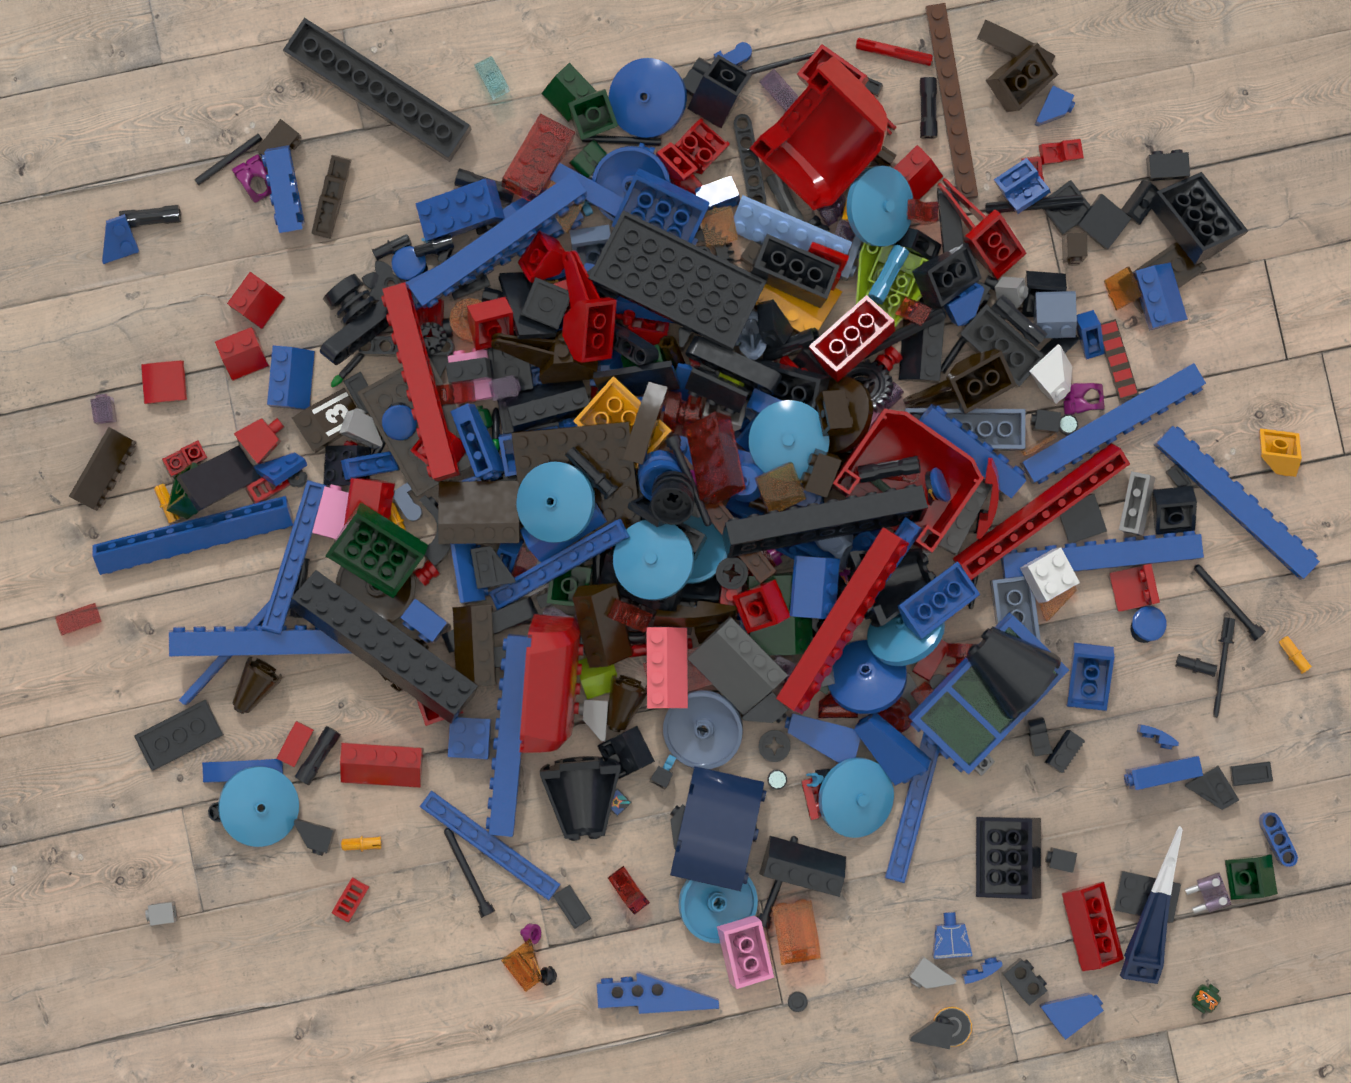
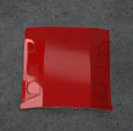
(701, 145)

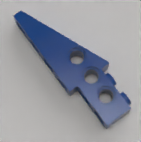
(670, 1000)

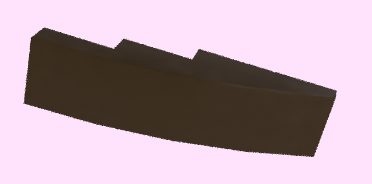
(1006, 40)
(331, 196)
(645, 423)
(703, 614)

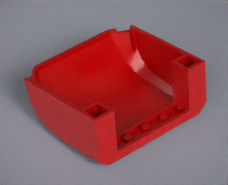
(825, 136)
(901, 436)
(550, 683)

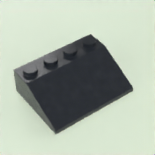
(1197, 217)
(1008, 857)

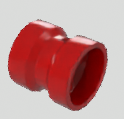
(889, 358)
(427, 572)

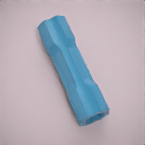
(888, 274)

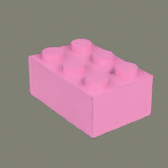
(745, 952)

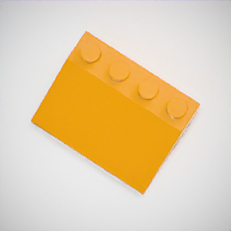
(798, 312)
(618, 404)

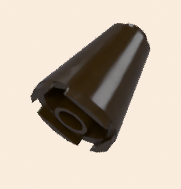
(254, 685)
(624, 701)

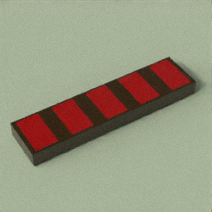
(1118, 361)

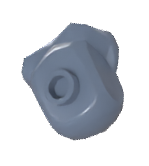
(750, 340)
(838, 547)

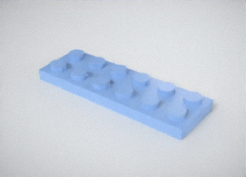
(756, 220)

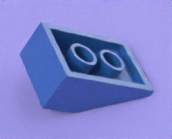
(1090, 676)

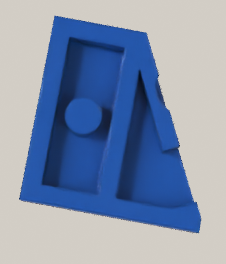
(118, 240)
(281, 468)

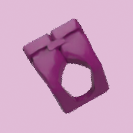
(246, 171)
(1076, 403)

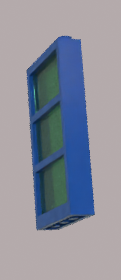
(963, 714)

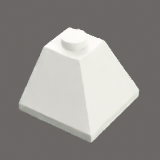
(1053, 374)

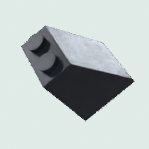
(719, 91)

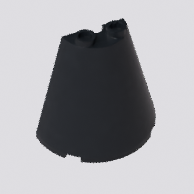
(904, 582)
(1012, 670)
(581, 794)

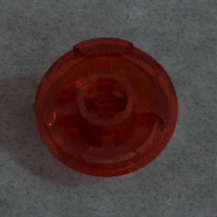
(898, 715)

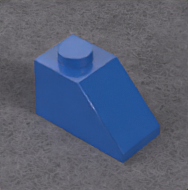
(1055, 106)
(965, 305)
(1090, 334)
(509, 554)

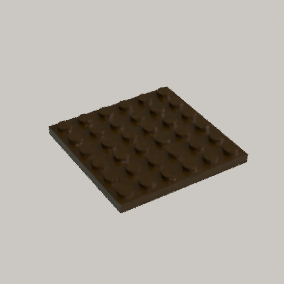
(601, 445)

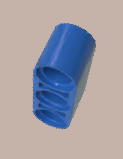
(1286, 844)

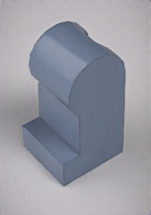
(409, 508)

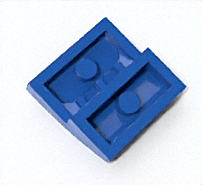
(1022, 186)

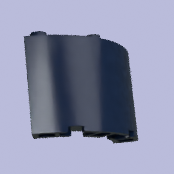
(718, 828)

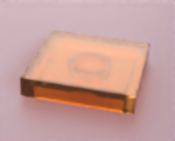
(780, 487)

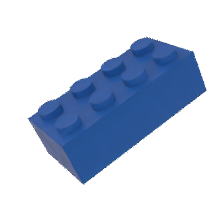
(460, 210)

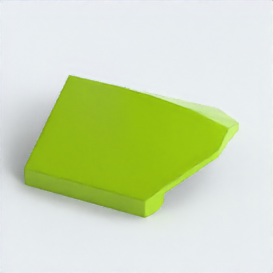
(596, 680)

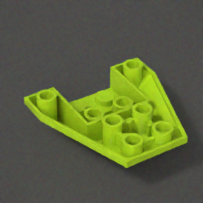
(870, 266)

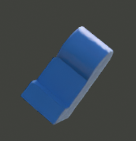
(739, 55)

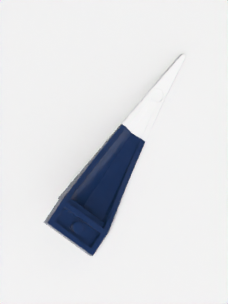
(1147, 945)

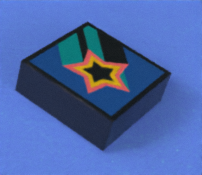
(619, 803)

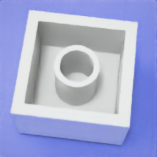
(1049, 575)

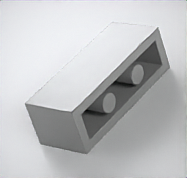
(1137, 503)

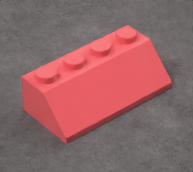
(667, 668)

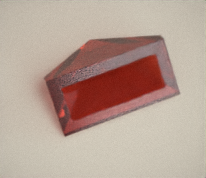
(831, 709)

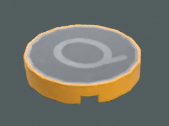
(961, 1023)

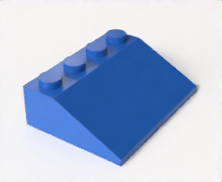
(664, 205)

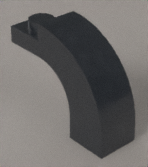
(435, 552)

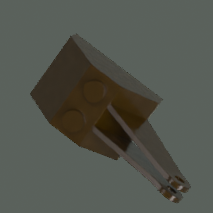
(549, 355)
(969, 383)

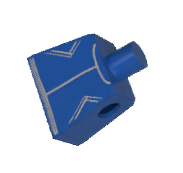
(951, 939)

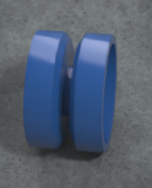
(654, 465)

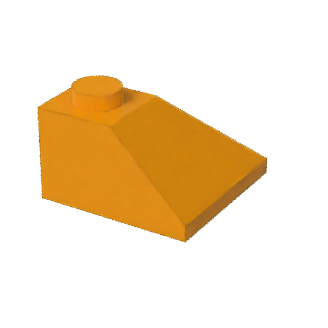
(1281, 451)

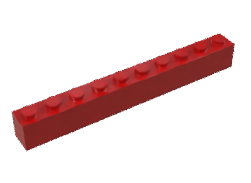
(420, 382)
(1042, 510)
(842, 621)

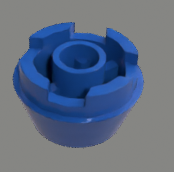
(751, 492)

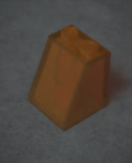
(796, 932)

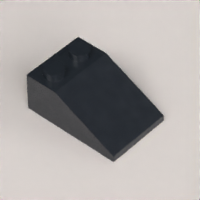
(946, 275)

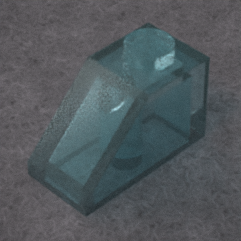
(492, 78)

